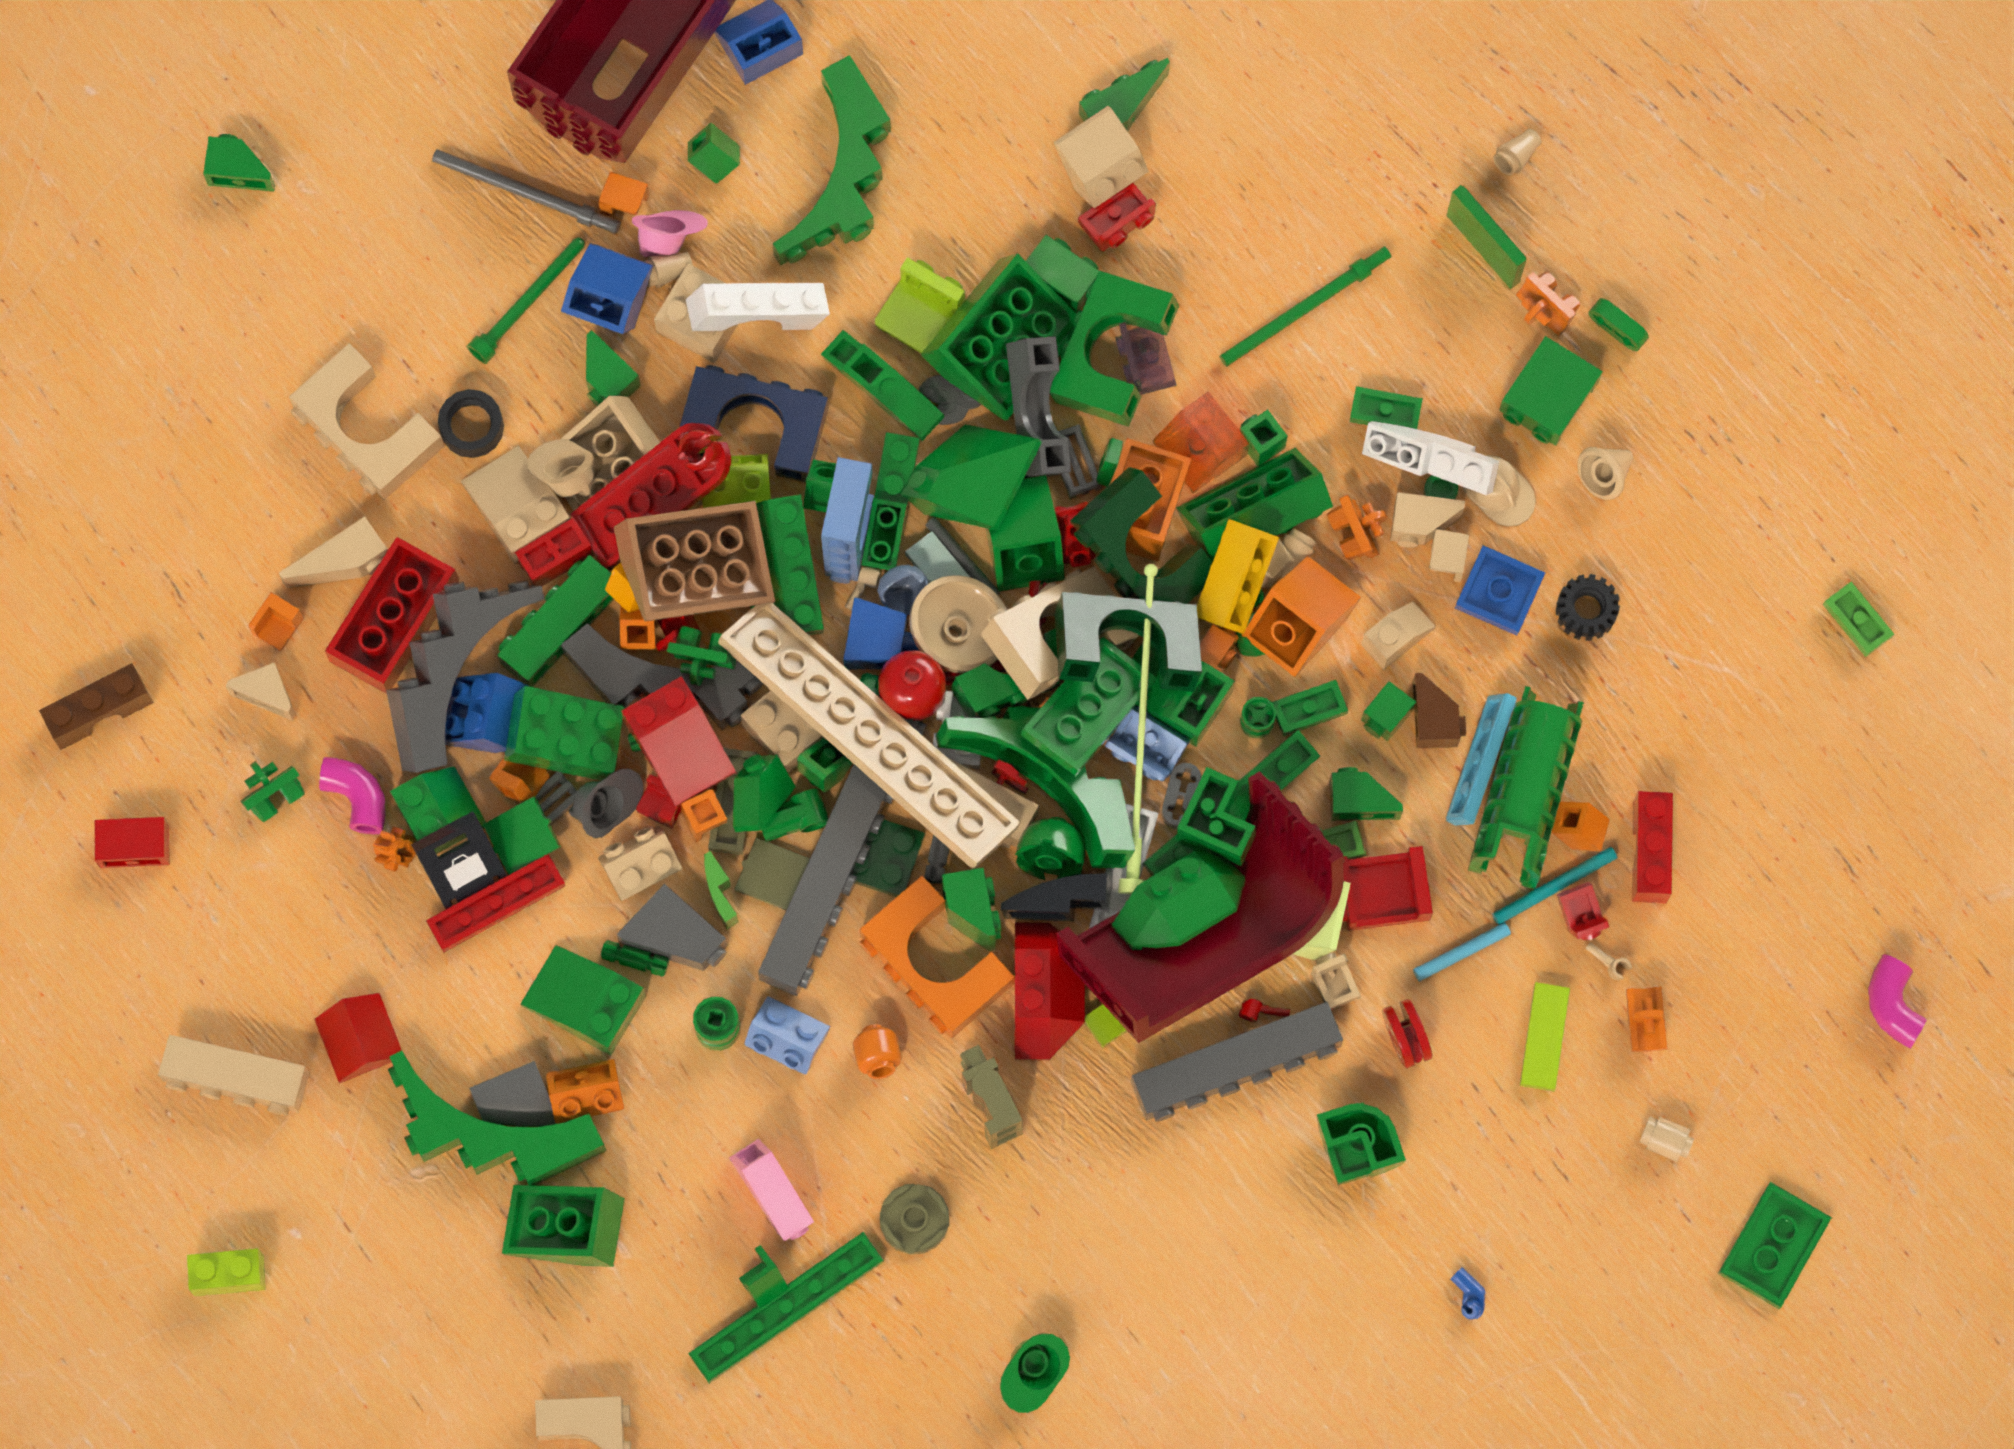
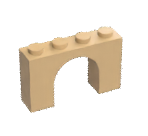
(380, 465)
(1017, 636)
(591, 1419)

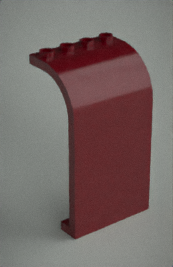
(1286, 900)

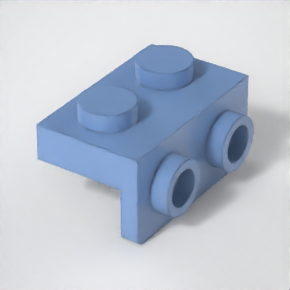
(1161, 745)
(786, 1035)

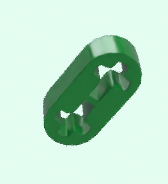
(1618, 324)

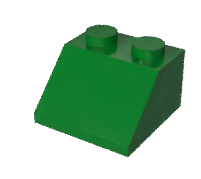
(434, 802)

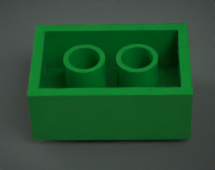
(564, 733)

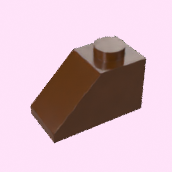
(1435, 716)

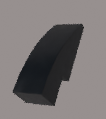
(1059, 898)

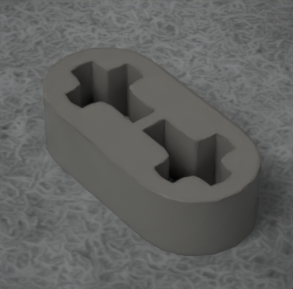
(1173, 792)

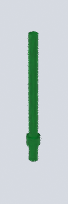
(1358, 272)

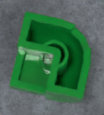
(1359, 1142)

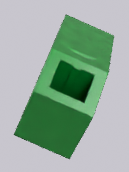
(1127, 93)

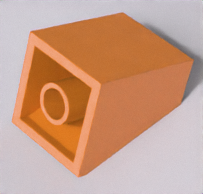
(1300, 615)

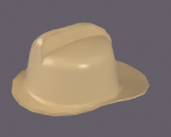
(563, 467)
(1511, 497)

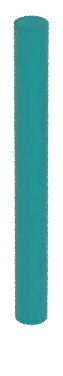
(1554, 885)

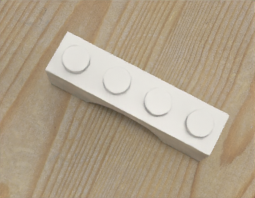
(725, 305)

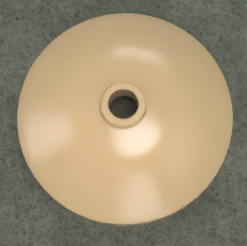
(955, 605)

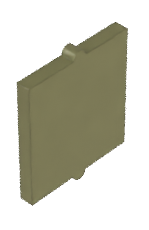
(771, 874)

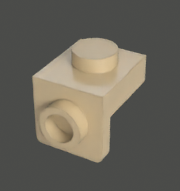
(1335, 980)

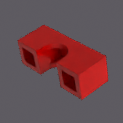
(1653, 847)

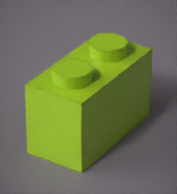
(226, 1272)

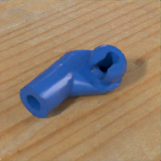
(1473, 1294)

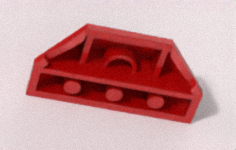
(1046, 994)

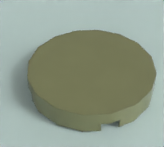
(914, 1219)

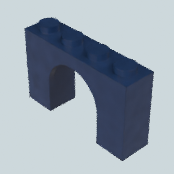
(801, 412)

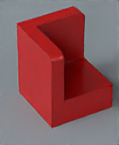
(657, 804)

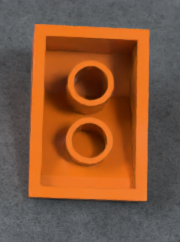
(1168, 474)

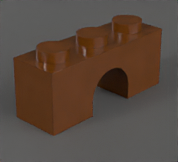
(77, 713)

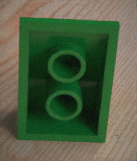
(584, 999)
(564, 1224)

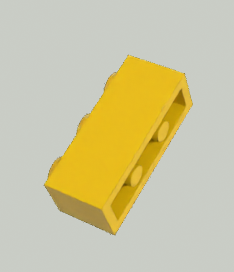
(1236, 576)

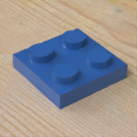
(1500, 590)

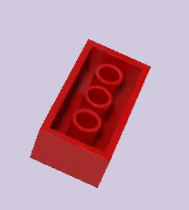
(390, 615)

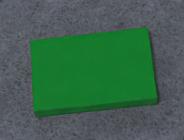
(1486, 236)
(1774, 1245)

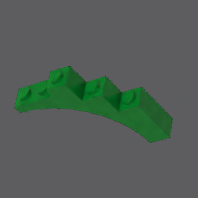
(856, 169)
(1091, 804)
(441, 1127)

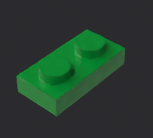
(1385, 408)
(1310, 708)

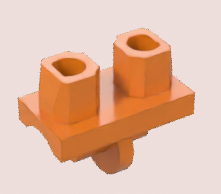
(1545, 305)
(1350, 515)
(1646, 1019)

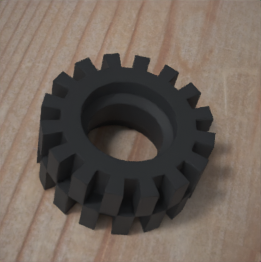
(1587, 627)

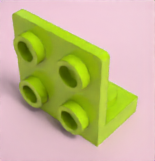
(744, 483)

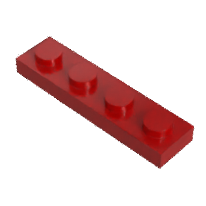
(495, 903)

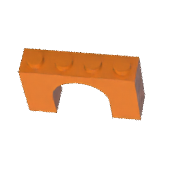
(949, 1003)

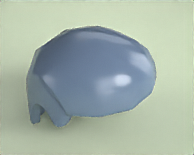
(901, 587)

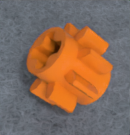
(394, 849)

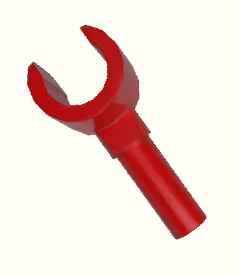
(1252, 1008)

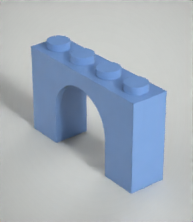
(847, 520)

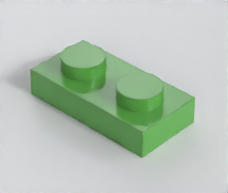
(1858, 619)

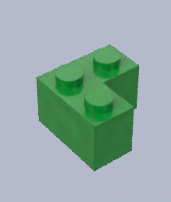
(1208, 821)

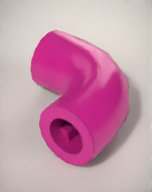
(360, 788)
(1888, 1004)

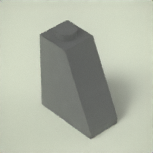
(674, 931)

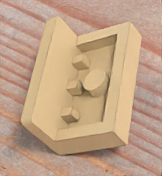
(639, 861)

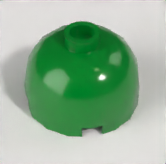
(1051, 848)

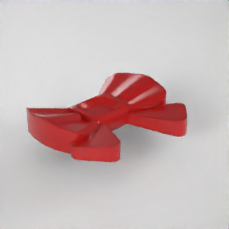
(1009, 775)

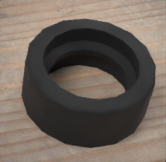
(464, 399)

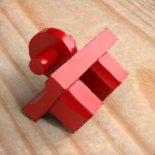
(1072, 549)

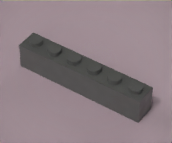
(1237, 1061)

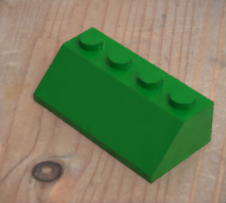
(1265, 498)
(790, 561)

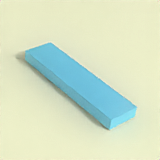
(1481, 759)

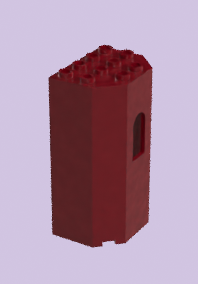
(573, 44)

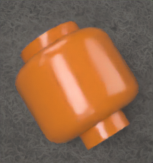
(877, 1051)

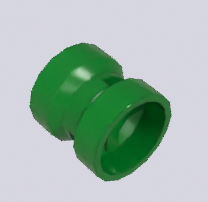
(1262, 712)

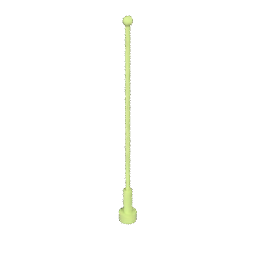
(1128, 884)

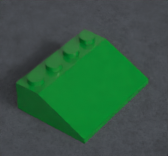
(1002, 309)

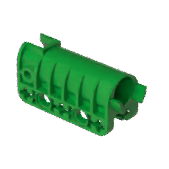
(1528, 783)

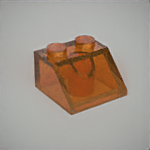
(1207, 437)

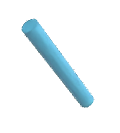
(1461, 951)

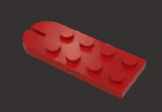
(660, 482)

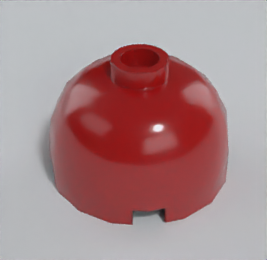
(912, 684)

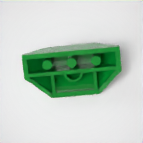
(1180, 902)

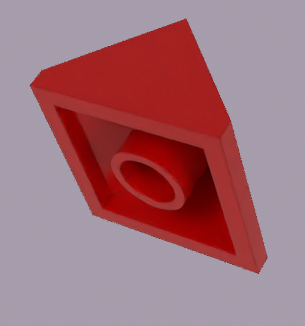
(357, 1035)

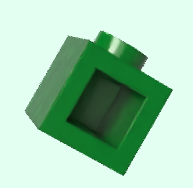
(1264, 437)

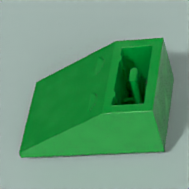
(1186, 710)

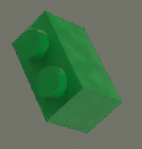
(1064, 270)

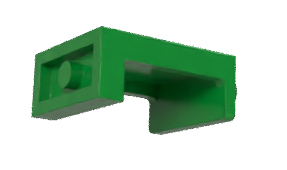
(1549, 391)

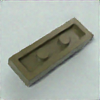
(724, 837)

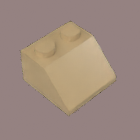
(1100, 157)

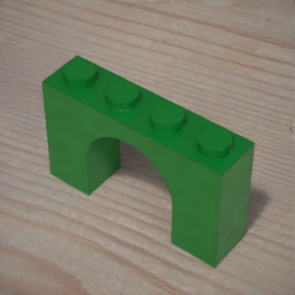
(1108, 304)

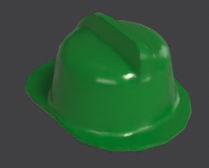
(1034, 1372)

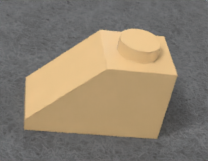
(1419, 515)
(1396, 634)

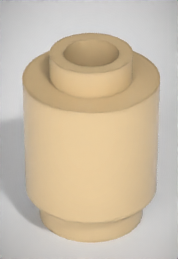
(1667, 1138)

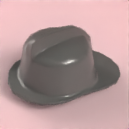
(607, 802)

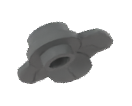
(950, 399)

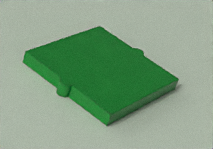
(521, 835)

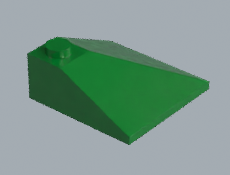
(972, 476)

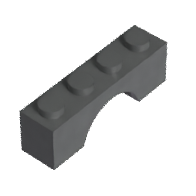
(1031, 371)

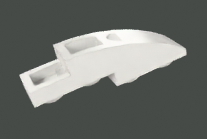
(1431, 454)

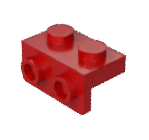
(1117, 217)

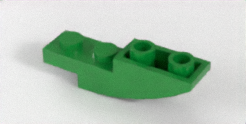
(883, 384)
(889, 505)

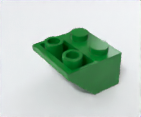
(969, 904)

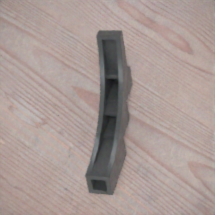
(623, 678)
(422, 702)

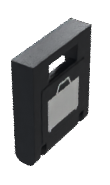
(463, 868)

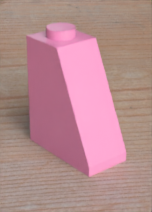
(772, 1190)

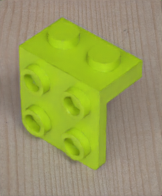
(919, 305)

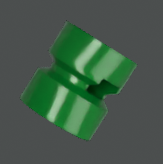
(716, 1023)

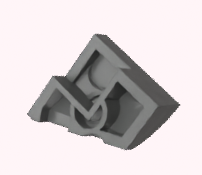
(515, 1098)

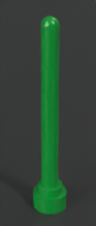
(483, 346)

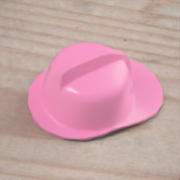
(666, 231)

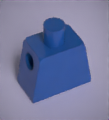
(875, 636)

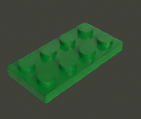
(1087, 713)

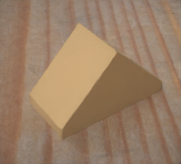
(263, 689)

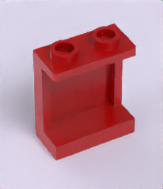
(1387, 890)

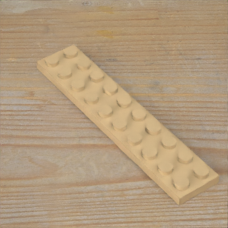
(869, 733)

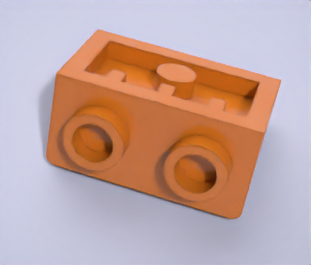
(584, 1091)

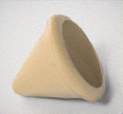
(1604, 471)

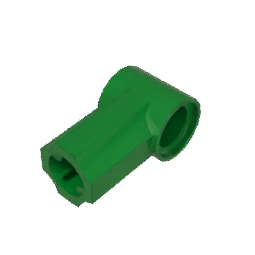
(802, 813)

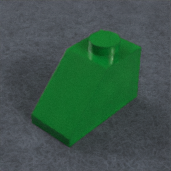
(234, 165)
(607, 372)
(823, 765)
(759, 792)
(1360, 797)

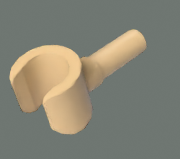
(867, 577)
(1609, 961)

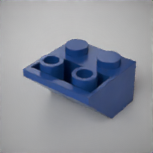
(760, 40)
(607, 289)
(480, 712)

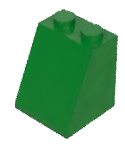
(1028, 539)

